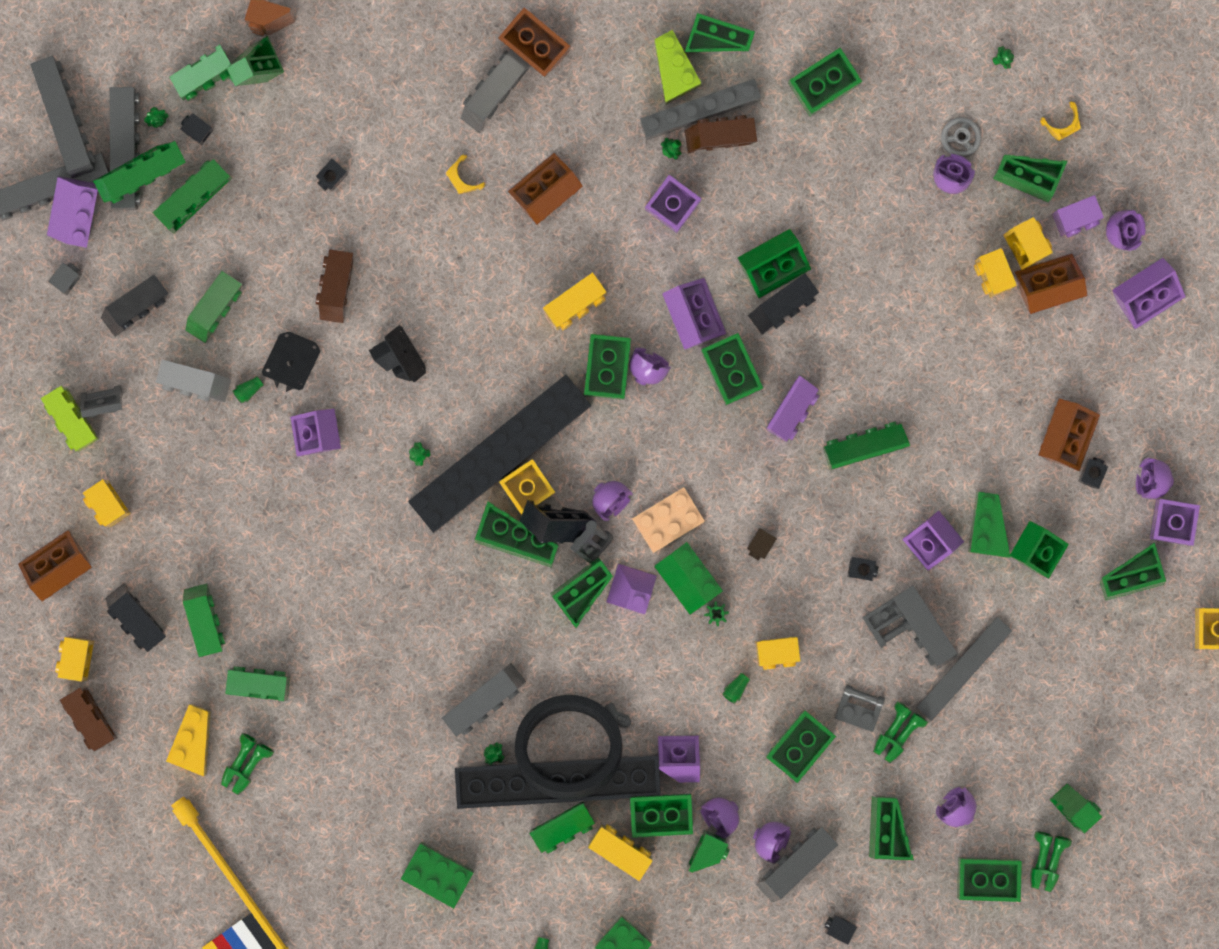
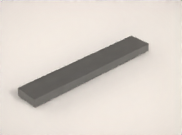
(964, 668)

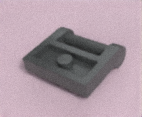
(101, 402)
(587, 547)
(879, 619)
(856, 714)

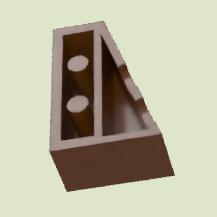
(721, 133)
(334, 285)
(88, 718)

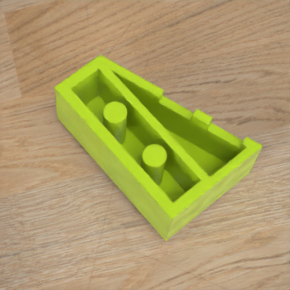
(674, 67)
(69, 419)

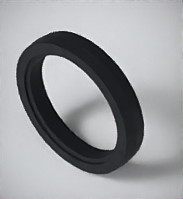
(561, 704)

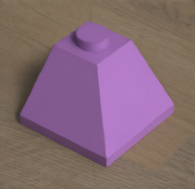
(631, 589)
(680, 757)

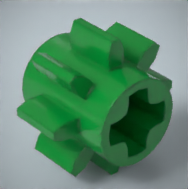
(710, 614)

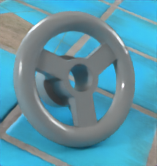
(964, 130)

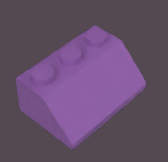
(72, 211)
(1149, 293)
(694, 313)
(793, 409)

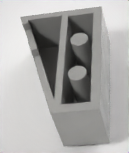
(192, 381)

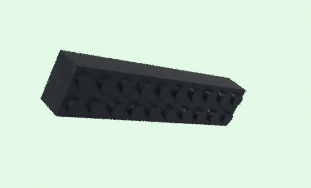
(499, 453)
(506, 786)

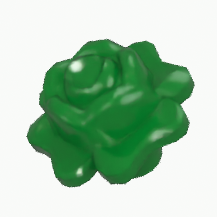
(1004, 57)
(156, 117)
(671, 148)
(418, 453)
(493, 753)

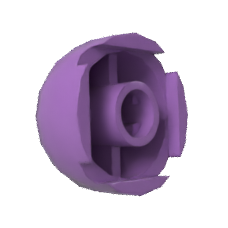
(953, 174)
(1125, 230)
(647, 367)
(1155, 479)
(610, 499)
(958, 809)
(722, 815)
(770, 840)

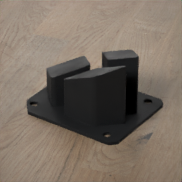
(298, 353)
(399, 355)

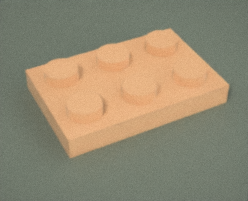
(668, 520)

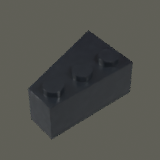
(784, 304)
(134, 305)
(554, 524)
(134, 618)

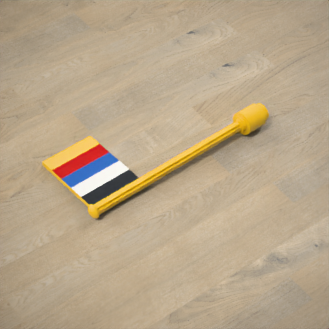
(254, 929)

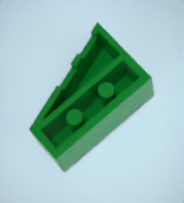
(718, 36)
(255, 64)
(1031, 175)
(1135, 575)
(582, 590)
(202, 620)
(257, 684)
(887, 830)

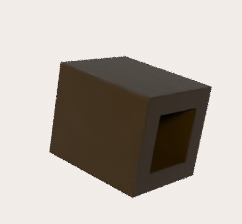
(761, 544)

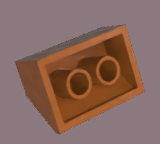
(267, 17)
(534, 42)
(545, 188)
(1051, 283)
(1069, 434)
(54, 566)

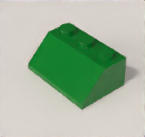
(774, 263)
(688, 578)
(661, 815)
(562, 828)
(708, 852)

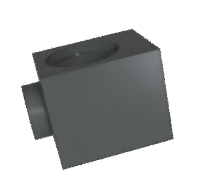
(65, 278)

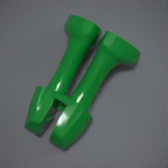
(902, 714)
(260, 752)
(1045, 841)

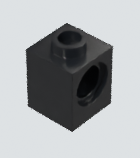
(196, 128)
(331, 166)
(1092, 482)
(853, 569)
(840, 929)

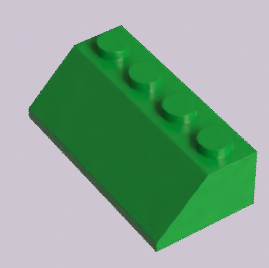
(866, 446)

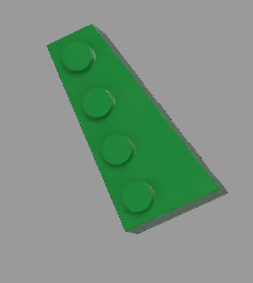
(139, 171)
(192, 196)
(510, 536)

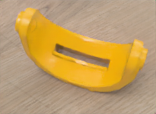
(1060, 134)
(460, 186)

